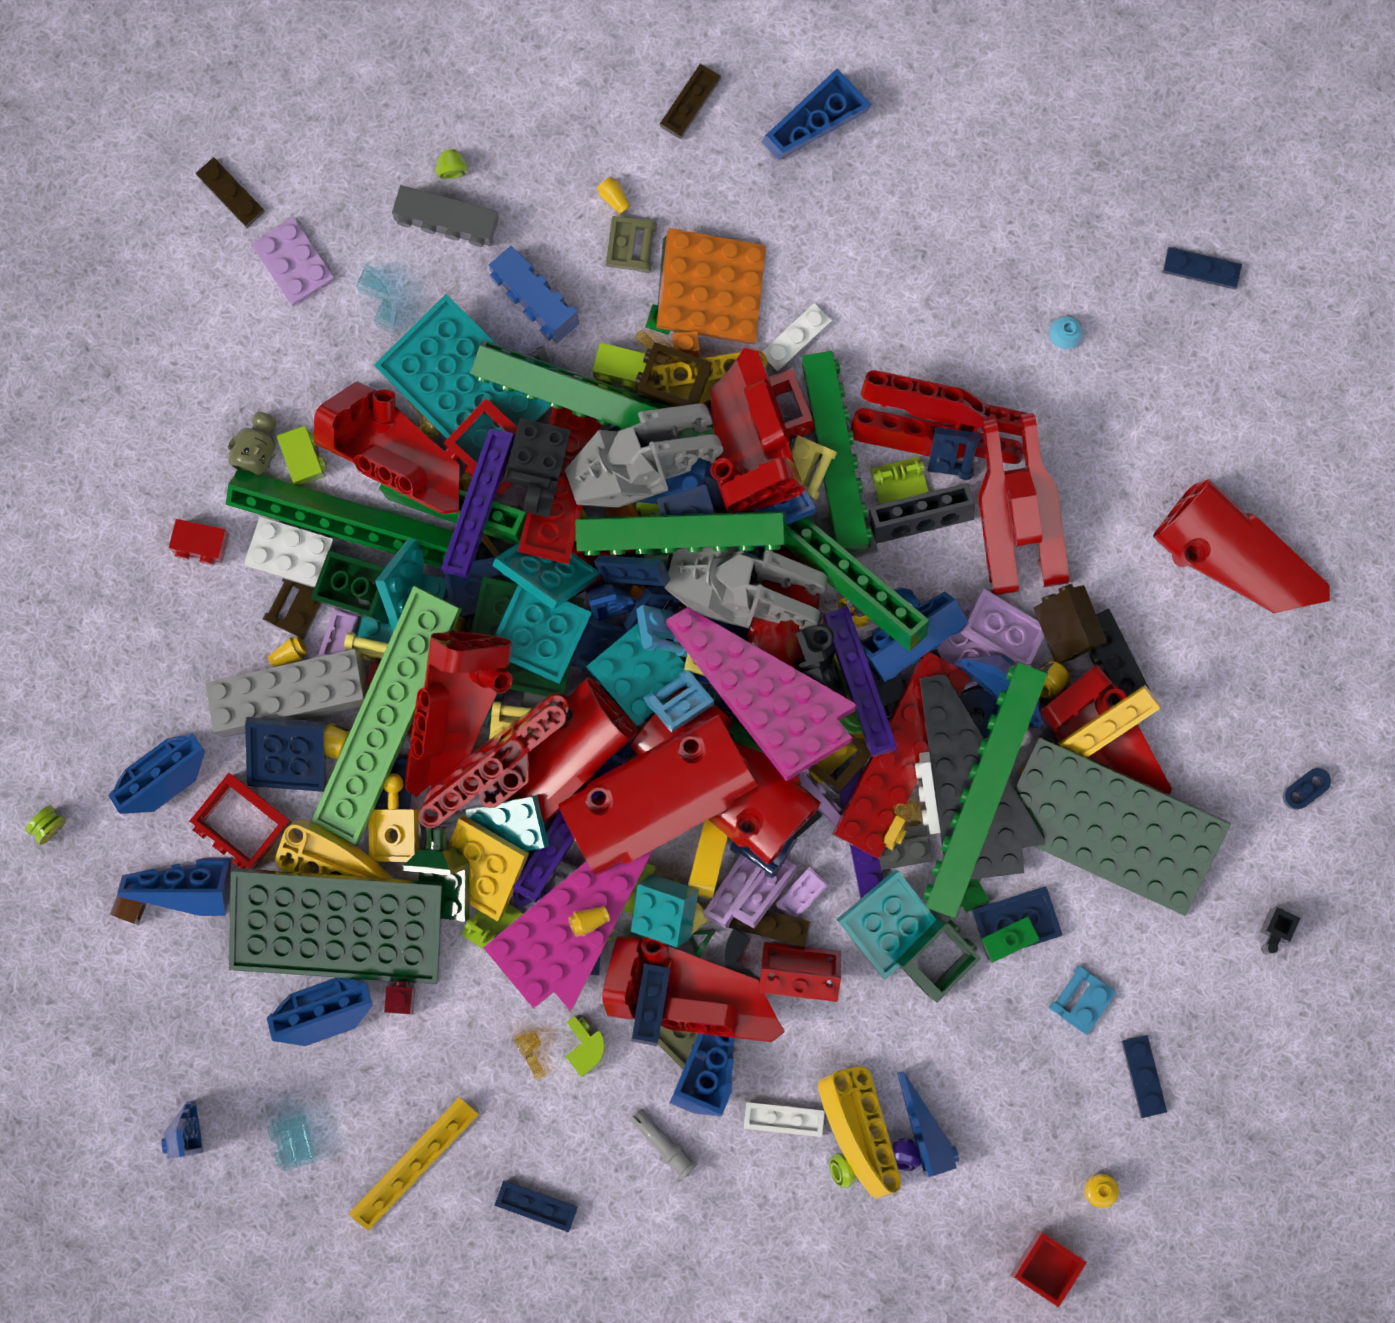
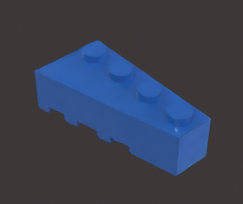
(821, 112)
(534, 295)
(888, 657)

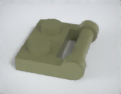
(622, 243)

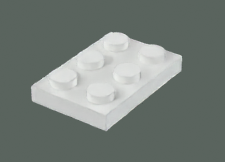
(287, 552)

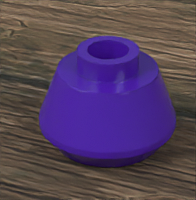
(906, 1154)

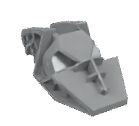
(618, 471)
(720, 589)

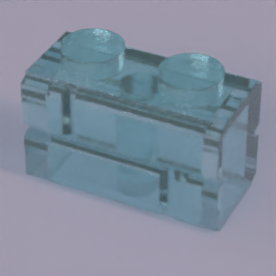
(292, 1141)

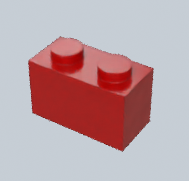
(198, 541)

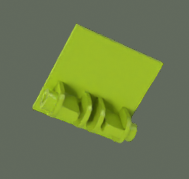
(899, 480)
(483, 928)

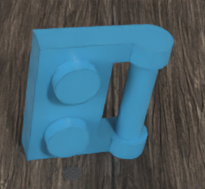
(653, 624)
(683, 706)
(1090, 1004)

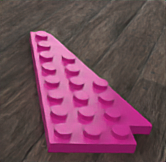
(778, 705)
(540, 947)

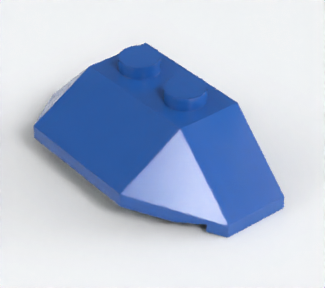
(698, 476)
(991, 675)
(158, 775)
(320, 1012)

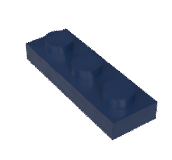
(1202, 268)
(632, 570)
(650, 1005)
(1144, 1076)
(536, 1206)

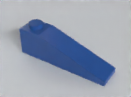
(609, 601)
(192, 889)
(706, 1076)
(183, 1133)
(933, 1146)

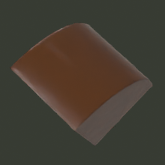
(128, 910)

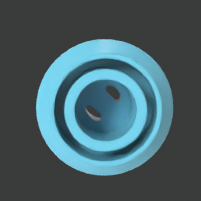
(1068, 336)

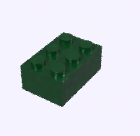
(350, 587)

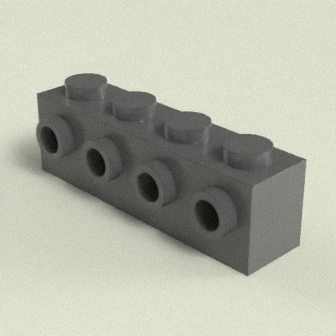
(445, 215)

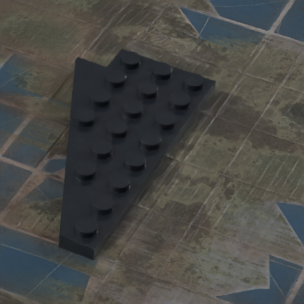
(953, 750)

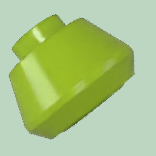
(451, 165)
(841, 1171)

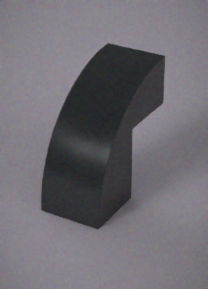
(734, 948)

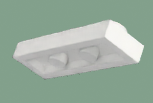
(796, 337)
(927, 792)
(784, 1119)

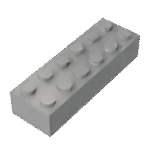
(288, 692)

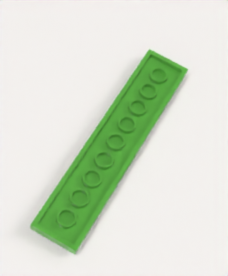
(383, 718)

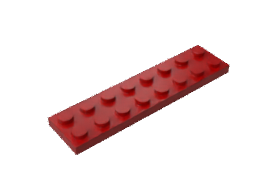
(555, 536)
(892, 776)

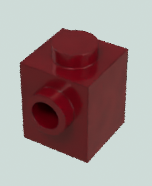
(399, 998)

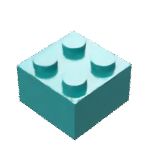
(664, 910)

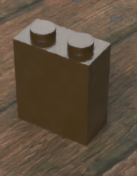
(1069, 623)

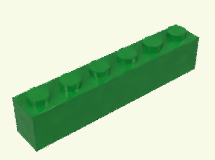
(502, 523)

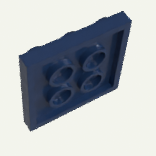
(285, 754)

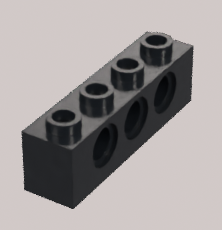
(921, 513)
(1116, 649)

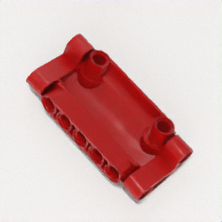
(657, 796)
(768, 811)

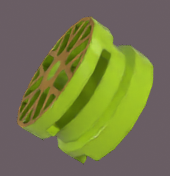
(45, 824)

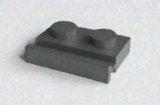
(912, 851)

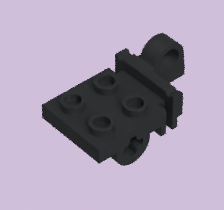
(537, 463)
(817, 658)

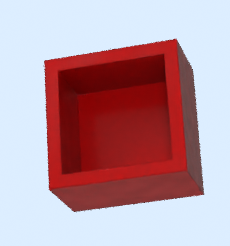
(1048, 1268)

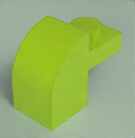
(590, 1052)

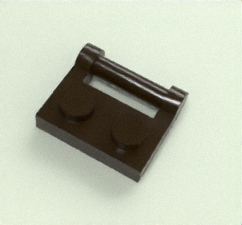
(300, 613)

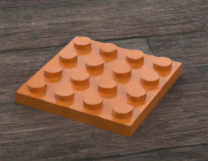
(711, 286)

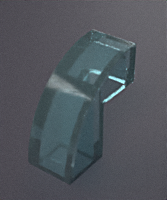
(376, 286)

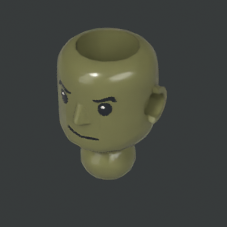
(253, 447)

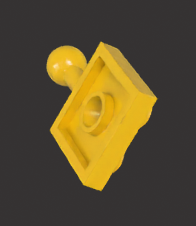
(402, 820)

